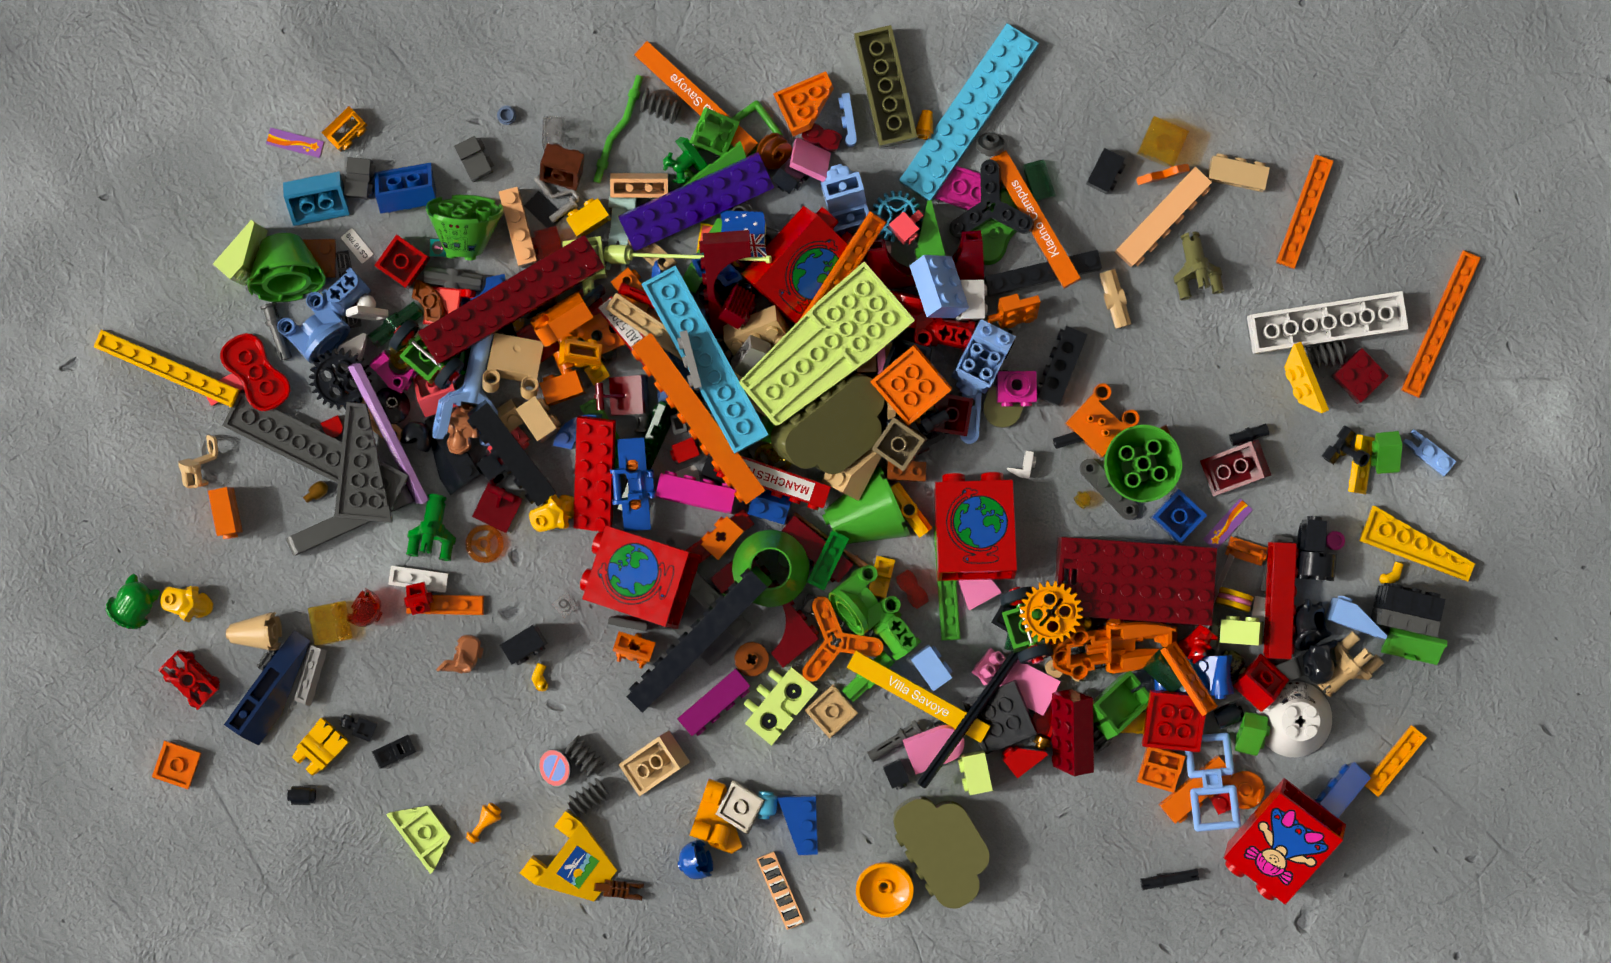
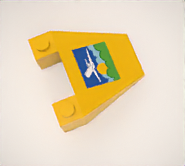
(576, 865)

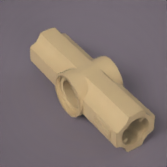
(1115, 299)

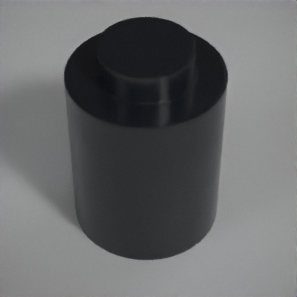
(1228, 715)

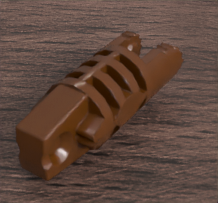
(618, 889)

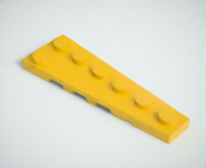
(1402, 540)

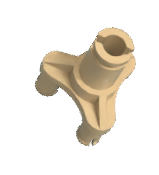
(1350, 667)

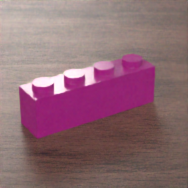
(713, 702)

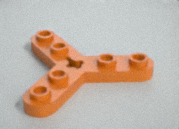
(826, 652)

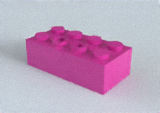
(695, 493)

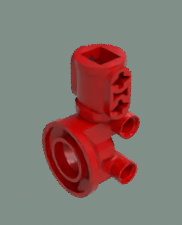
(931, 326)

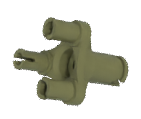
(1197, 268)

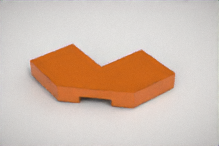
(1160, 175)

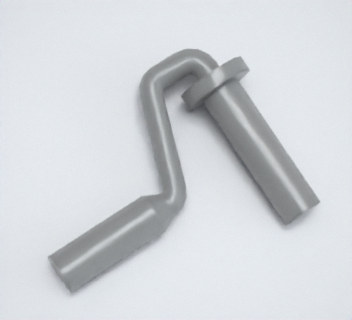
(564, 209)

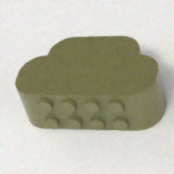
(833, 427)
(943, 848)

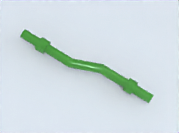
(633, 95)

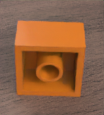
(562, 387)

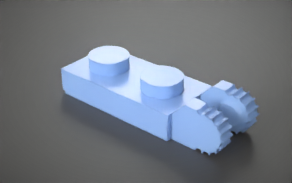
(1430, 454)

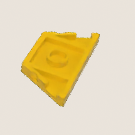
(1303, 380)

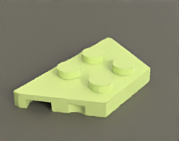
(422, 833)

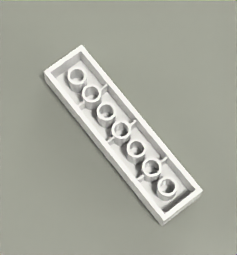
(1327, 322)

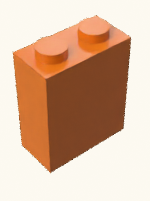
(225, 512)

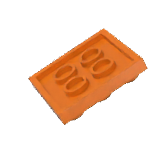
(911, 385)

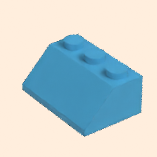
(315, 198)

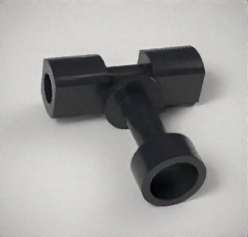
(1343, 448)

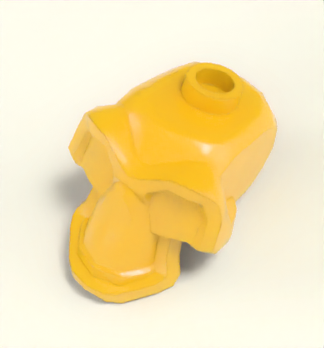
(552, 513)
(186, 602)

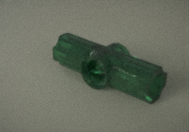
(385, 331)

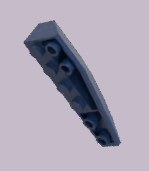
(270, 692)

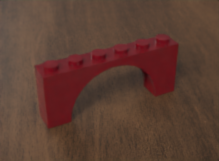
(719, 251)
(967, 261)
(797, 633)

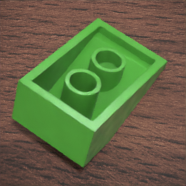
(929, 238)

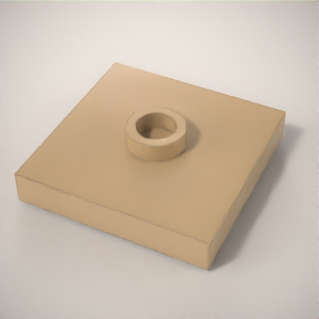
(831, 711)

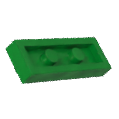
(827, 560)

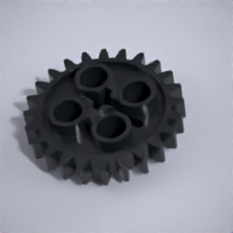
(325, 385)

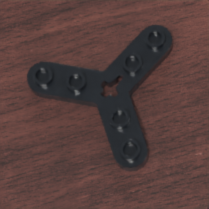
(991, 193)

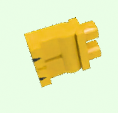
(316, 751)

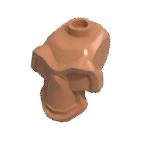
(460, 430)
(466, 655)

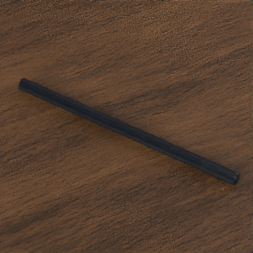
(969, 718)

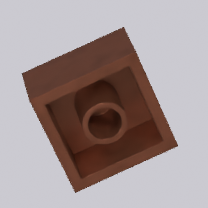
(561, 166)

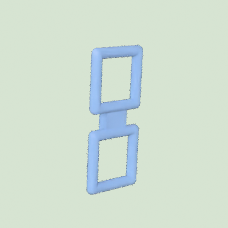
(1213, 785)

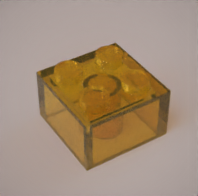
(1162, 142)

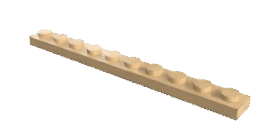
(647, 324)

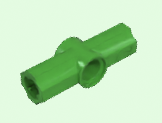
(861, 684)

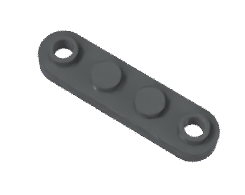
(1099, 481)

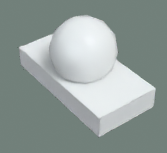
(367, 310)

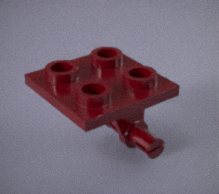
(625, 395)
(497, 507)

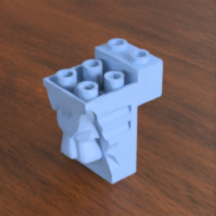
(845, 198)
(982, 358)

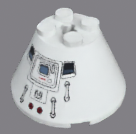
(1314, 713)

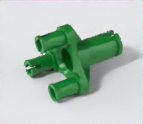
(431, 529)

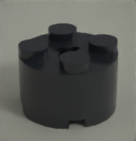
(1316, 566)

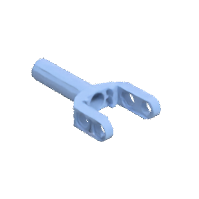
(469, 392)

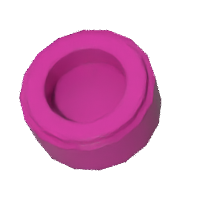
(1335, 540)

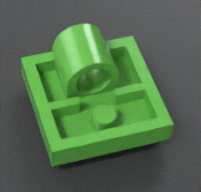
(714, 131)

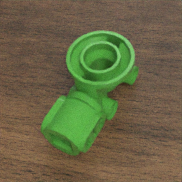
(862, 612)

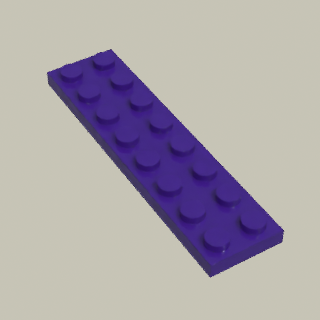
(696, 201)

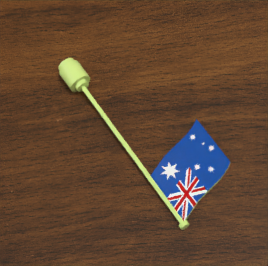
(731, 221)

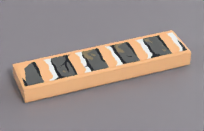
(780, 890)

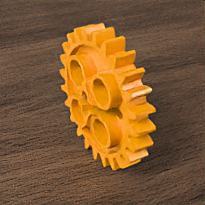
(1065, 622)

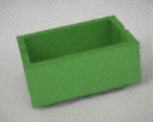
(1118, 705)

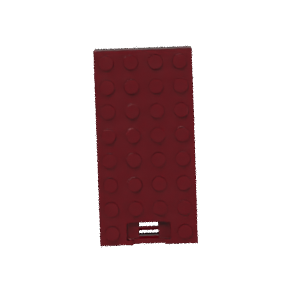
(1138, 580)

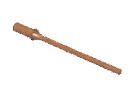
(855, 559)

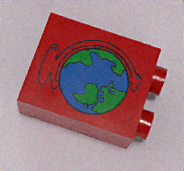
(800, 261)
(975, 528)
(639, 577)

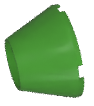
(284, 269)
(793, 552)

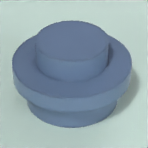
(506, 115)

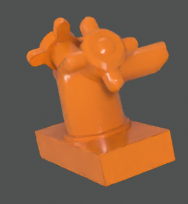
(633, 648)

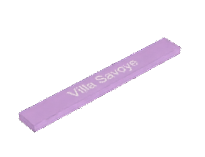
(387, 432)

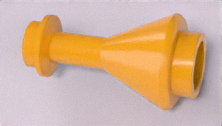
(489, 815)

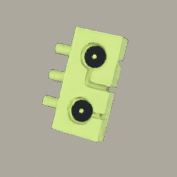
(776, 709)

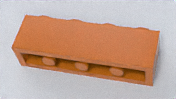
(1178, 804)

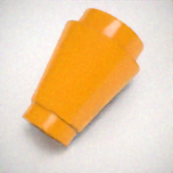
(925, 125)

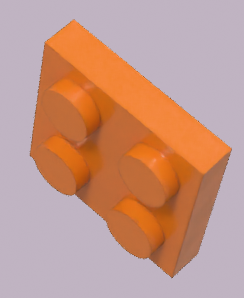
(176, 764)

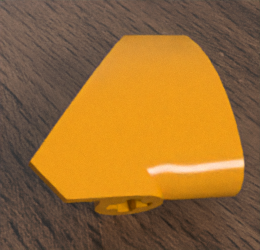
(710, 826)

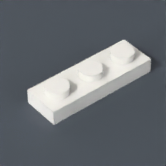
(407, 576)

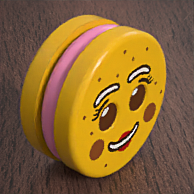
(1234, 599)

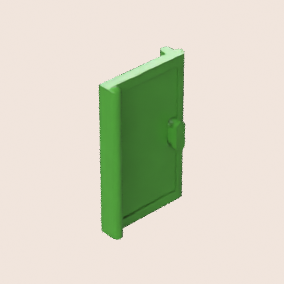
(1416, 645)

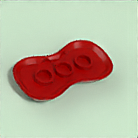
(262, 383)

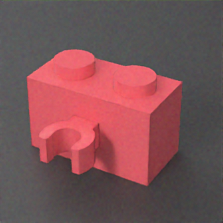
(905, 227)

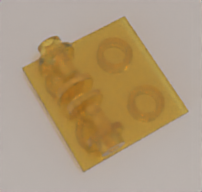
(330, 623)

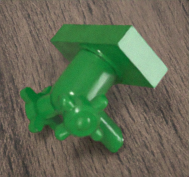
(688, 158)

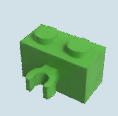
(1387, 452)
(1252, 733)

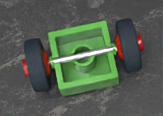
(421, 360)
(1033, 651)

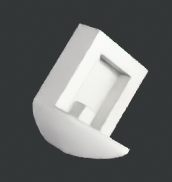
(1028, 463)

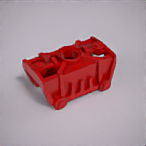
(198, 673)

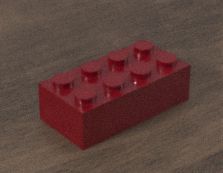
(1072, 732)

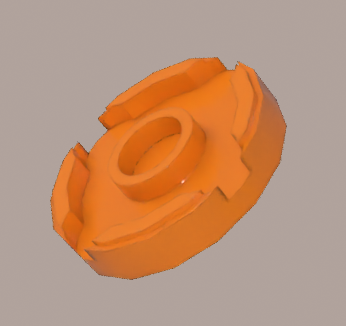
(1249, 789)

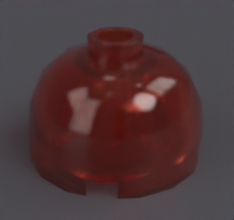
(365, 609)

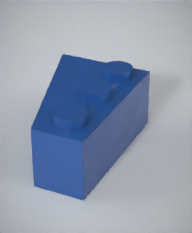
(801, 821)

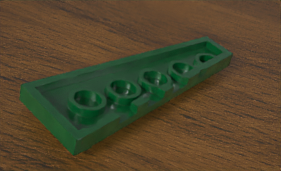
(655, 436)

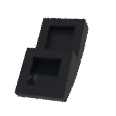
(393, 751)

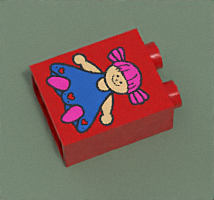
(1283, 842)

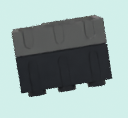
(1408, 609)

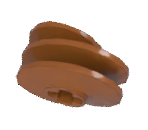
(774, 150)
(741, 658)

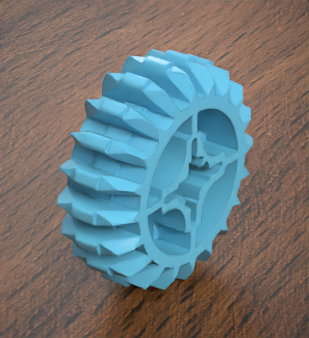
(889, 209)

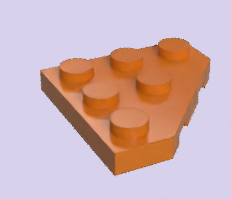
(804, 102)

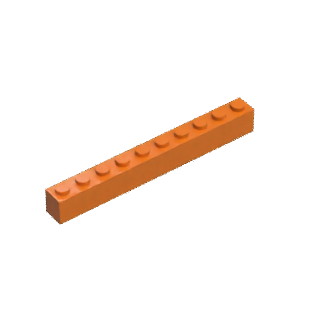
(697, 417)

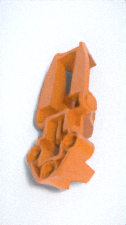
(1110, 645)

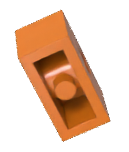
(719, 548)

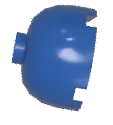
(695, 861)

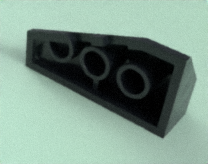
(453, 469)

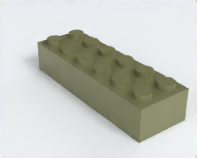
(885, 86)

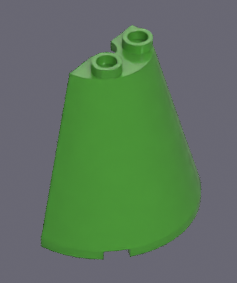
(872, 517)

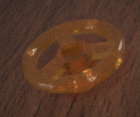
(490, 556)

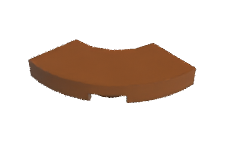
(430, 301)

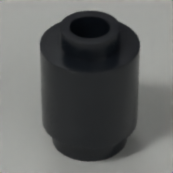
(301, 795)

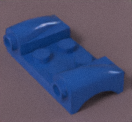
(1214, 674)

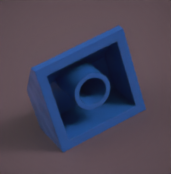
(770, 507)

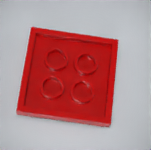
(1172, 722)

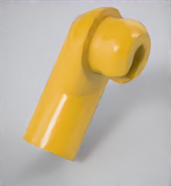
(1393, 576)
(538, 678)

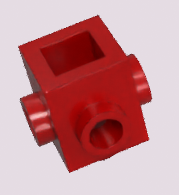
(419, 602)

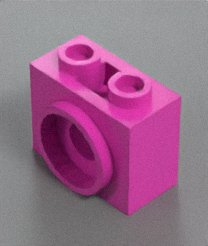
(1007, 395)

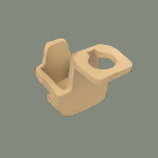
(189, 467)

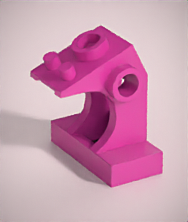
(381, 366)

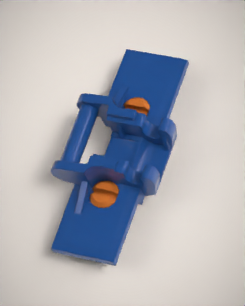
(640, 484)

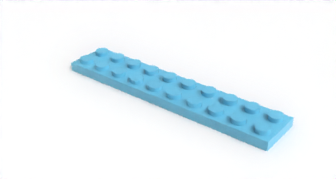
(969, 112)
(718, 381)

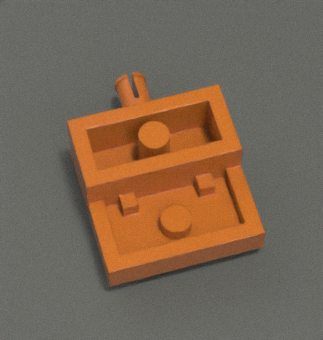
(1015, 311)
(1160, 768)

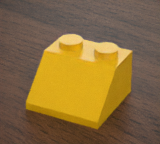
(588, 218)

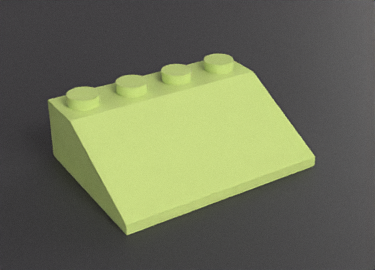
(239, 256)

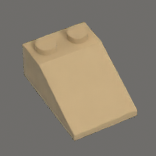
(855, 477)
(654, 763)

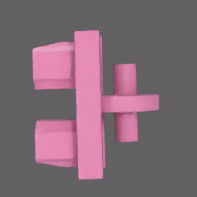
(988, 665)

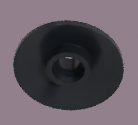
(401, 408)

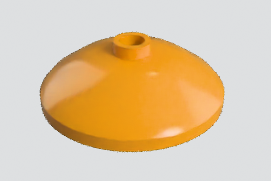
(887, 900)

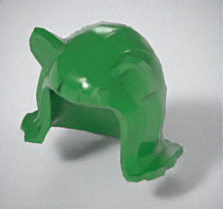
(131, 604)

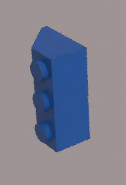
(404, 187)

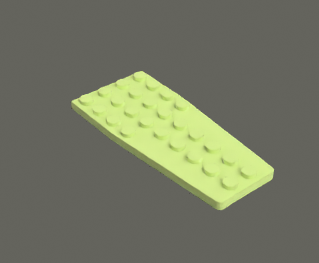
(826, 345)

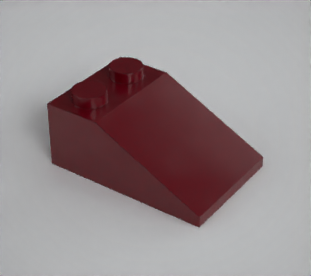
(1235, 467)

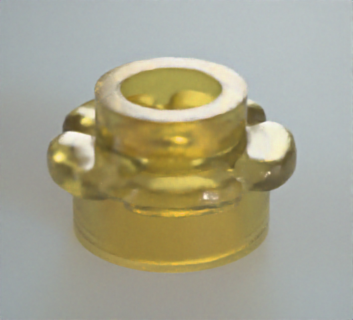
(1082, 499)

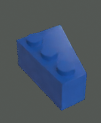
(1343, 788)

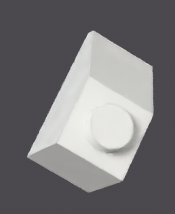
(356, 345)

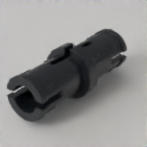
(1249, 434)

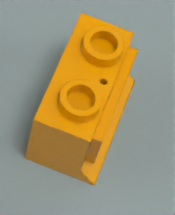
(346, 141)
(580, 360)

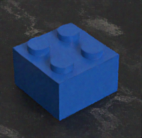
(1178, 516)

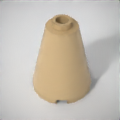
(257, 632)

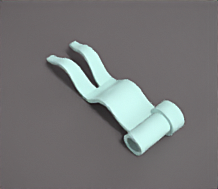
(617, 232)

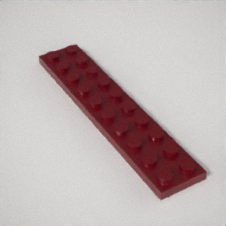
(511, 300)

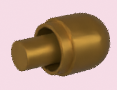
(316, 491)

